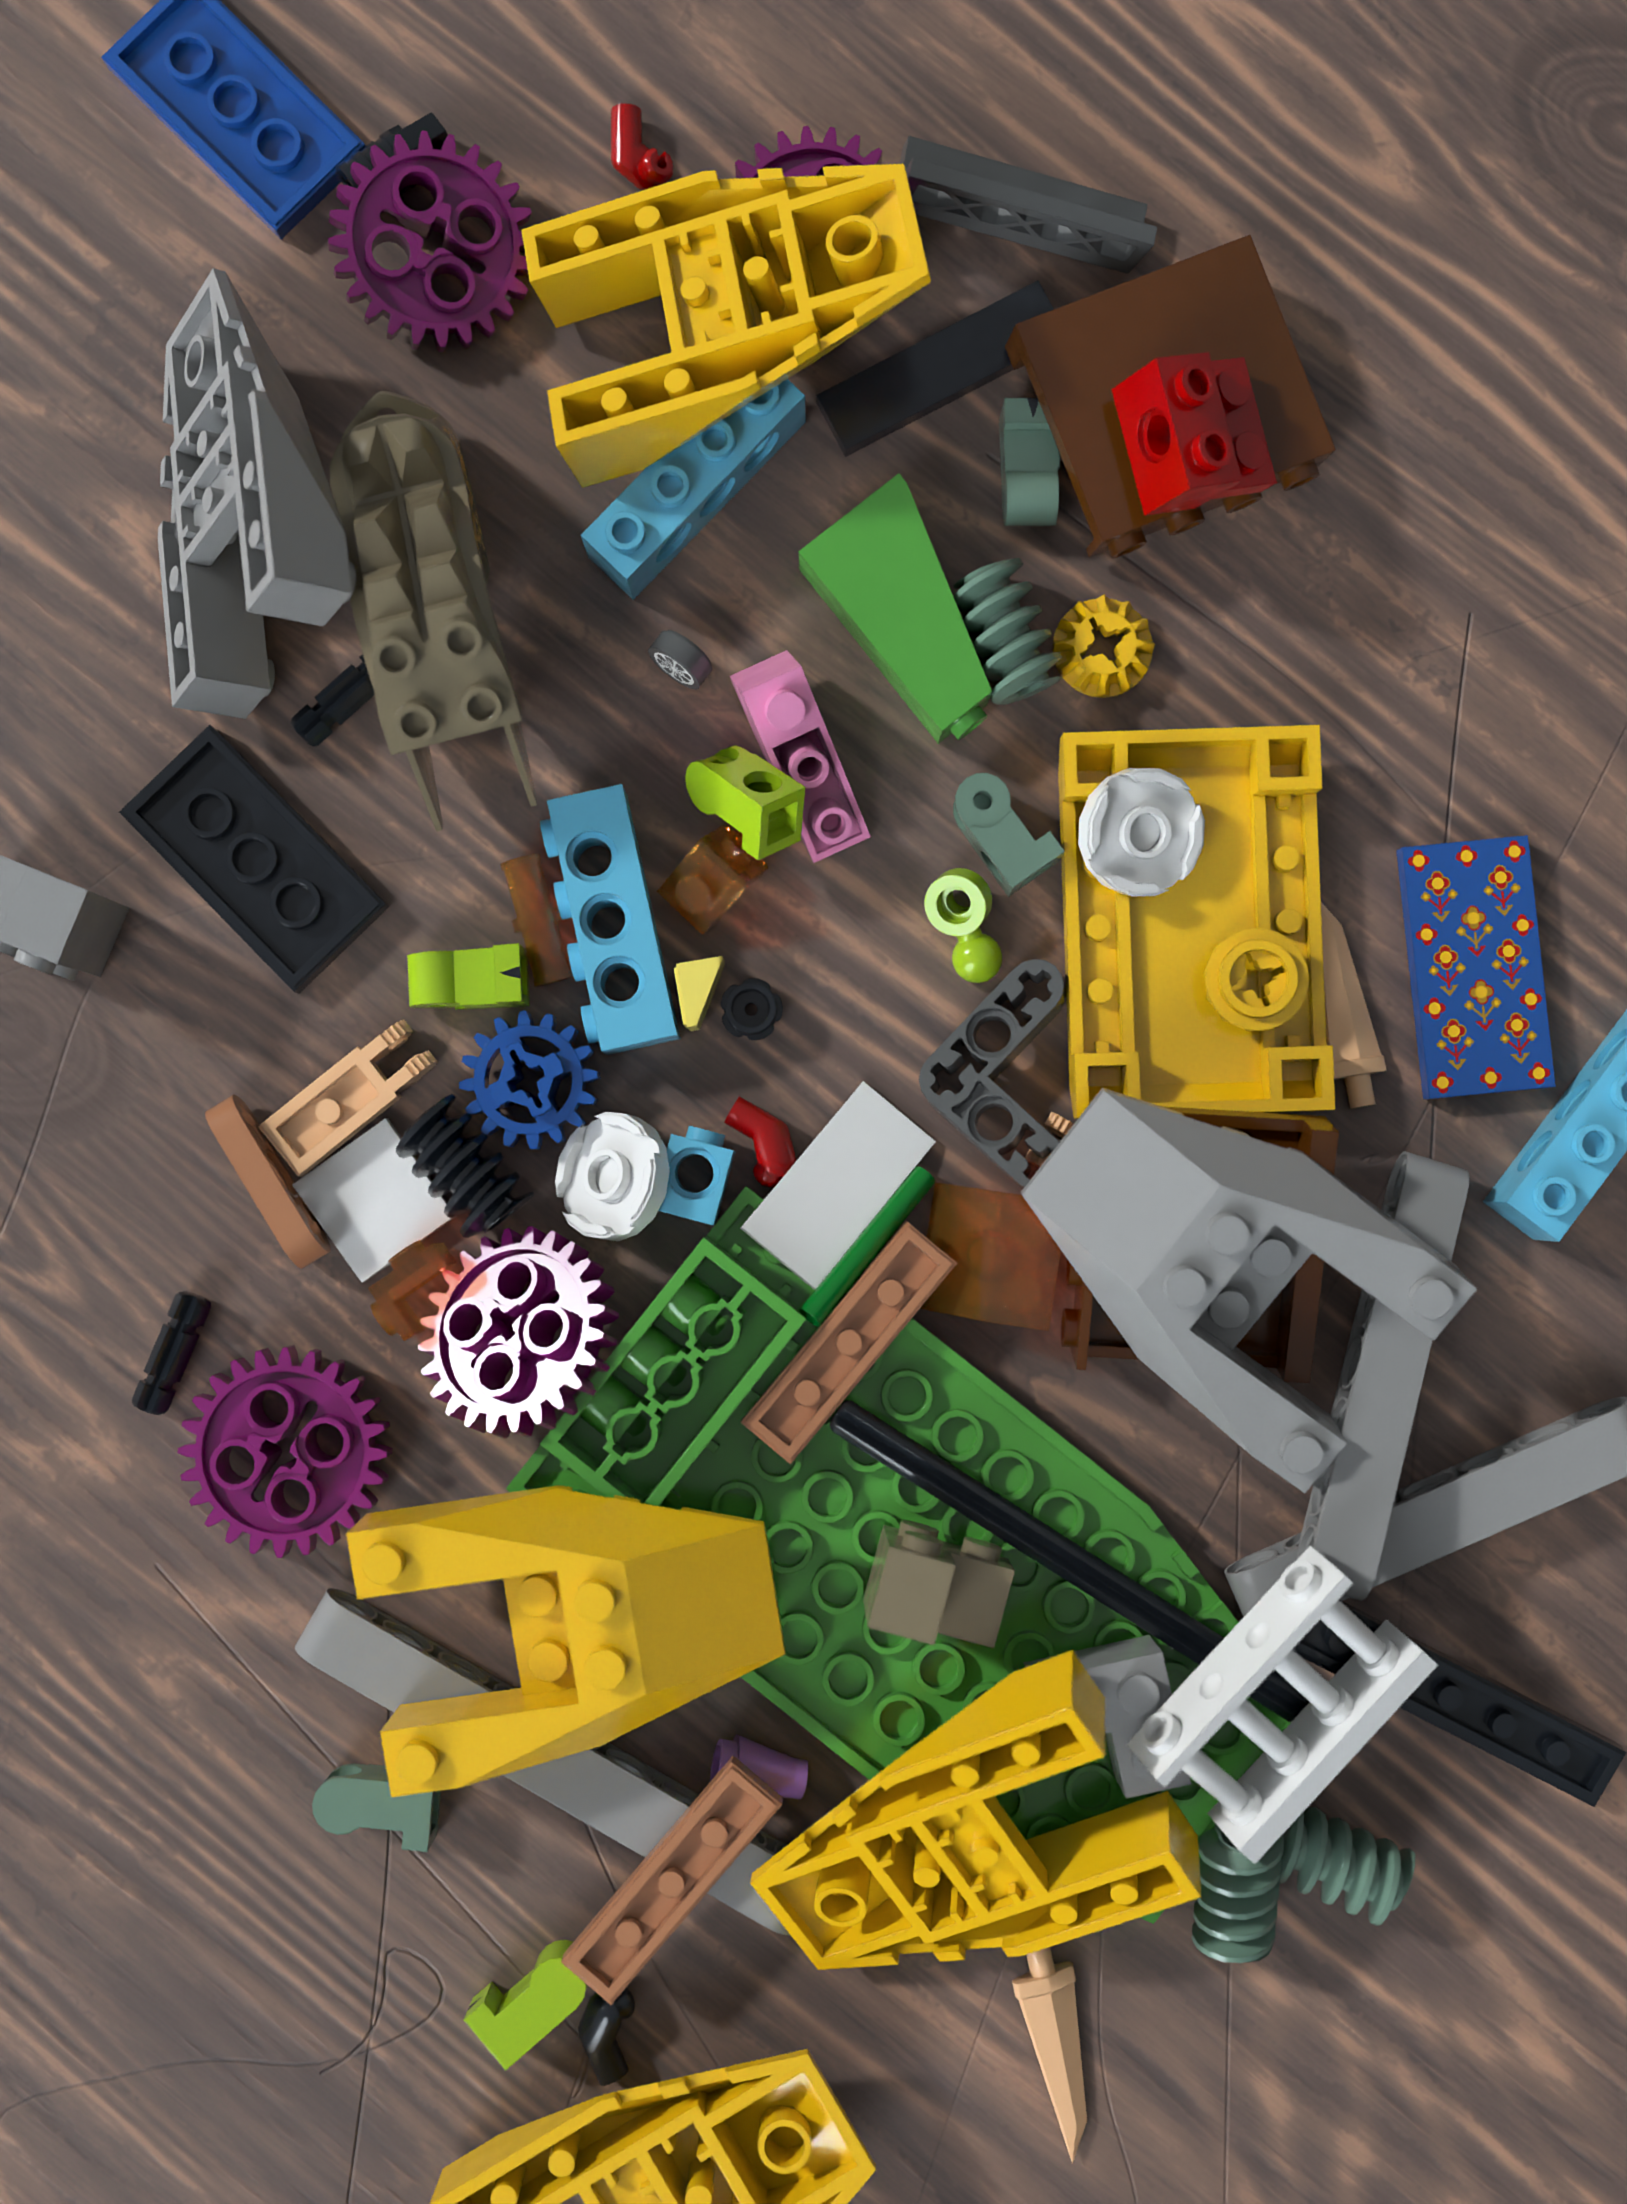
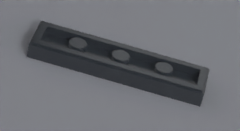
(928, 372)

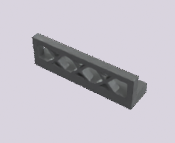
(1026, 206)

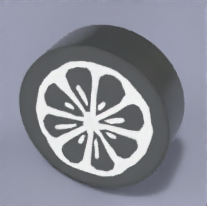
(680, 659)

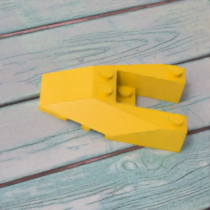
(750, 291)
(609, 1617)
(942, 1869)
(702, 2138)

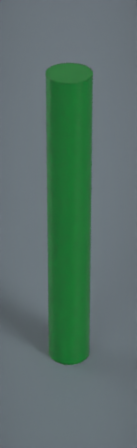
(867, 1246)

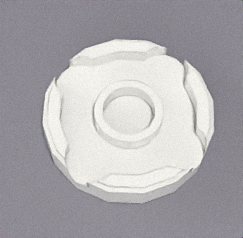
(1141, 831)
(612, 1176)

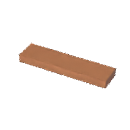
(848, 1342)
(672, 1880)

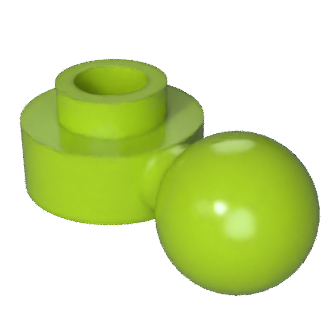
(975, 955)

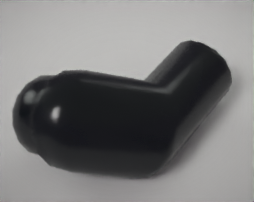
(599, 2032)

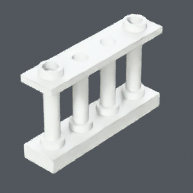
(1321, 1737)

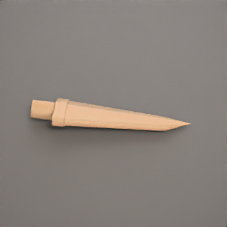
(1347, 1017)
(1052, 2021)

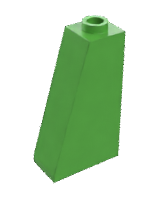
(897, 605)

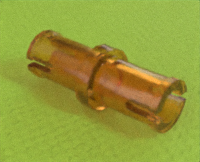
(537, 919)

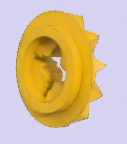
(1096, 674)
(1268, 952)

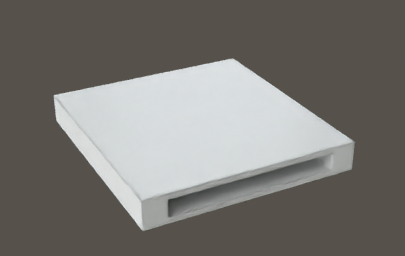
(372, 1200)

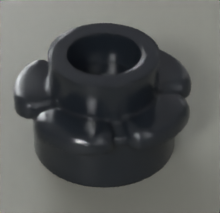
(751, 992)

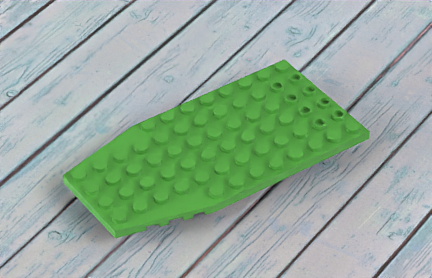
(674, 1438)

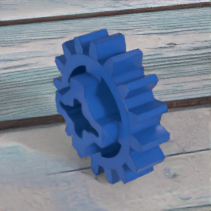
(504, 1092)

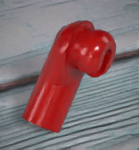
(630, 156)
(770, 1138)

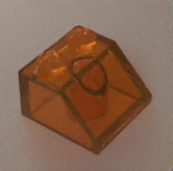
(1001, 1256)

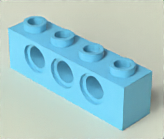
(688, 488)
(606, 820)
(1570, 1148)

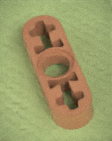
(267, 1181)

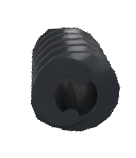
(460, 1169)

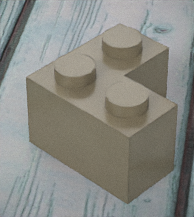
(936, 1586)

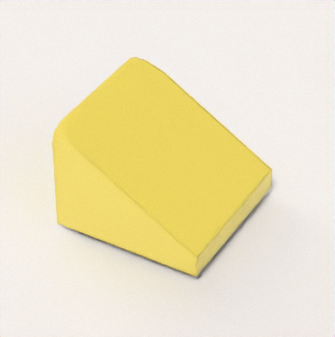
(695, 987)

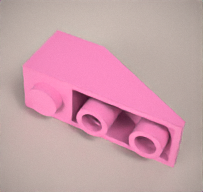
(798, 744)

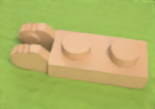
(342, 1101)

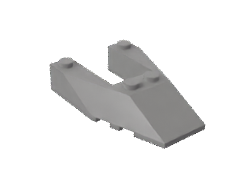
(247, 509)
(1195, 1237)

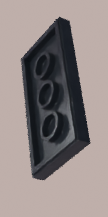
(254, 859)

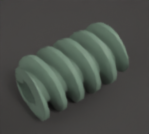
(1005, 632)
(1347, 1862)
(1236, 1900)

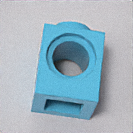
(703, 1205)

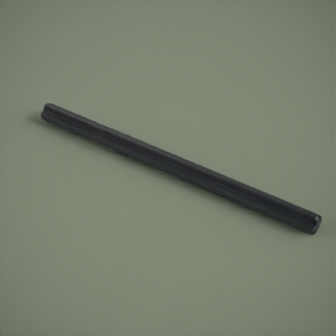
(1047, 1546)

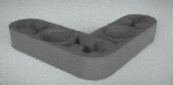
(978, 1089)

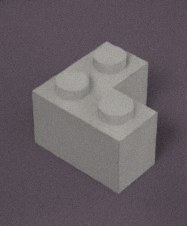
(55, 922)
(1134, 1688)

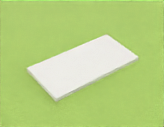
(838, 1185)

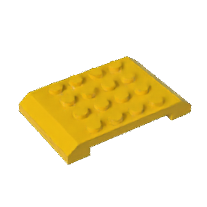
(1140, 960)

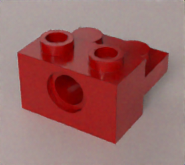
(1192, 432)

